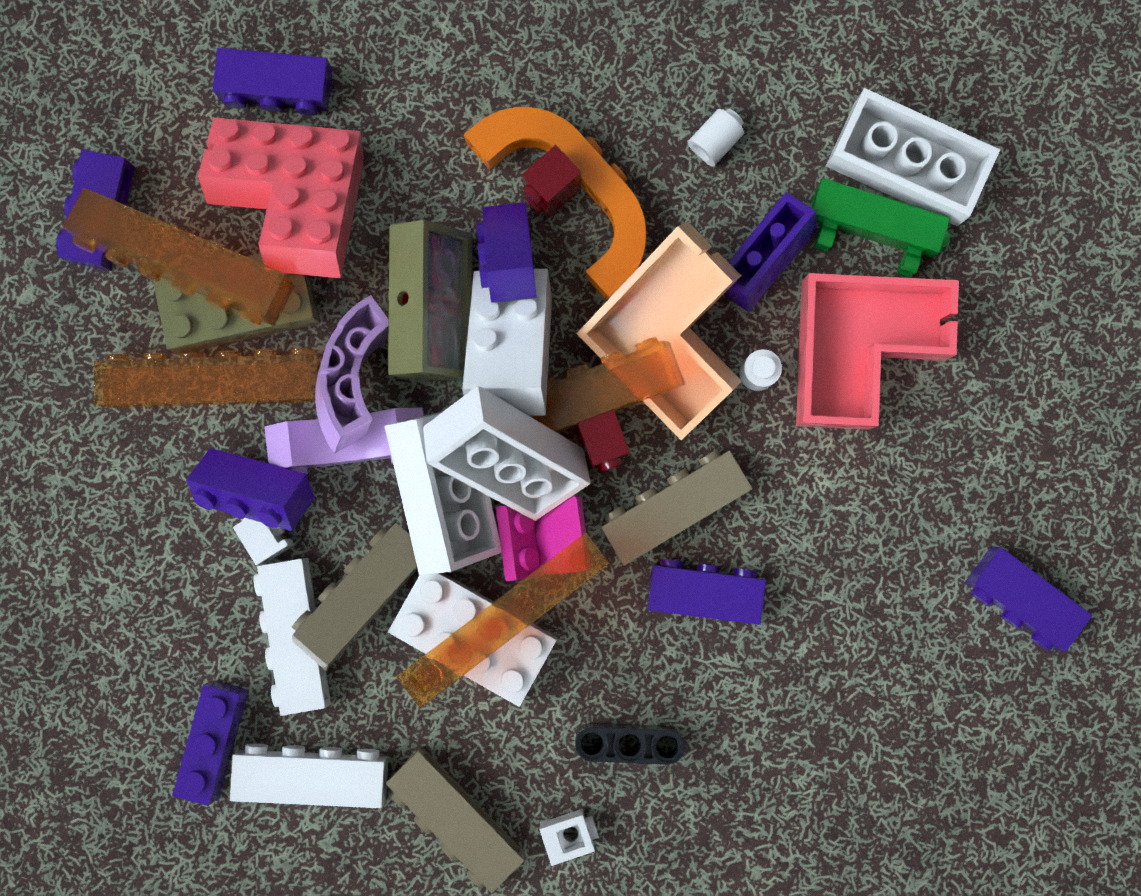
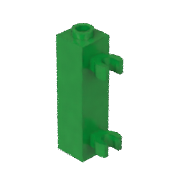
(879, 220)

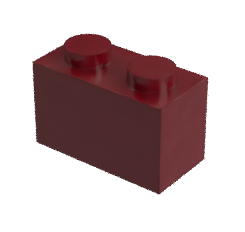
(551, 182)
(602, 441)

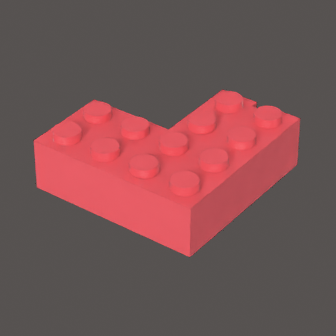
(300, 176)
(854, 324)

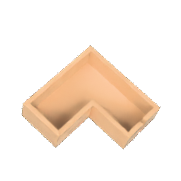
(663, 303)

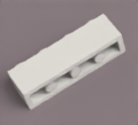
(286, 595)
(309, 778)

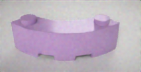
(337, 388)
(303, 444)

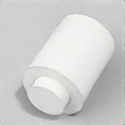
(717, 136)
(760, 370)

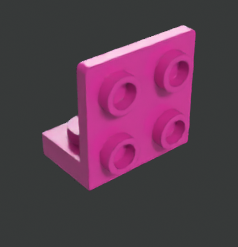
(532, 543)

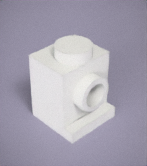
(261, 541)
(563, 849)

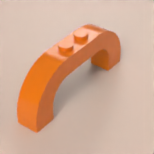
(537, 128)

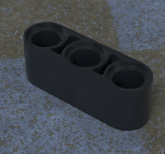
(644, 754)

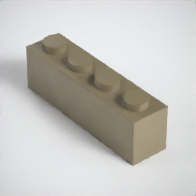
(675, 507)
(358, 598)
(456, 820)

